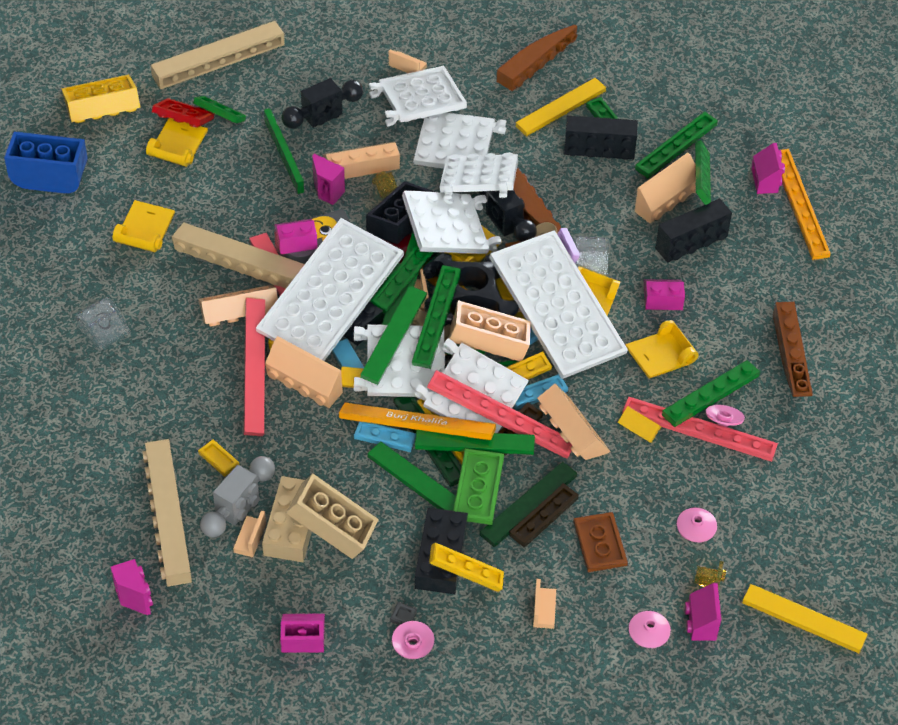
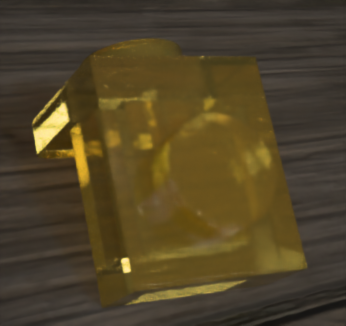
(385, 183)
(707, 576)

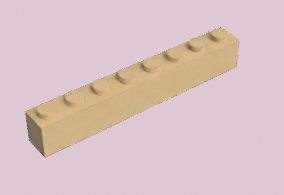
(217, 55)
(235, 255)
(168, 513)

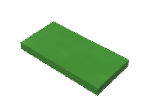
(479, 485)

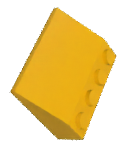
(101, 98)

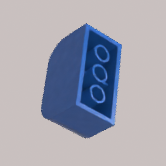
(46, 162)

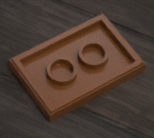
(600, 542)

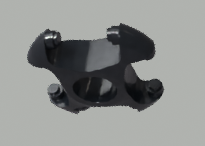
(473, 274)

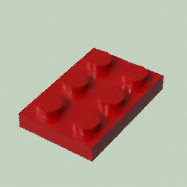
(182, 112)

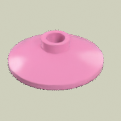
(725, 415)
(693, 530)
(413, 632)
(647, 636)

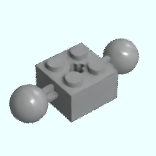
(236, 496)

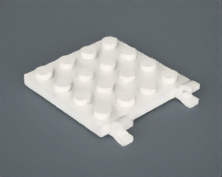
(419, 95)
(454, 135)
(479, 173)
(448, 223)
(478, 373)
(401, 376)

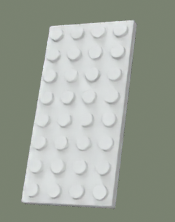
(331, 290)
(558, 304)

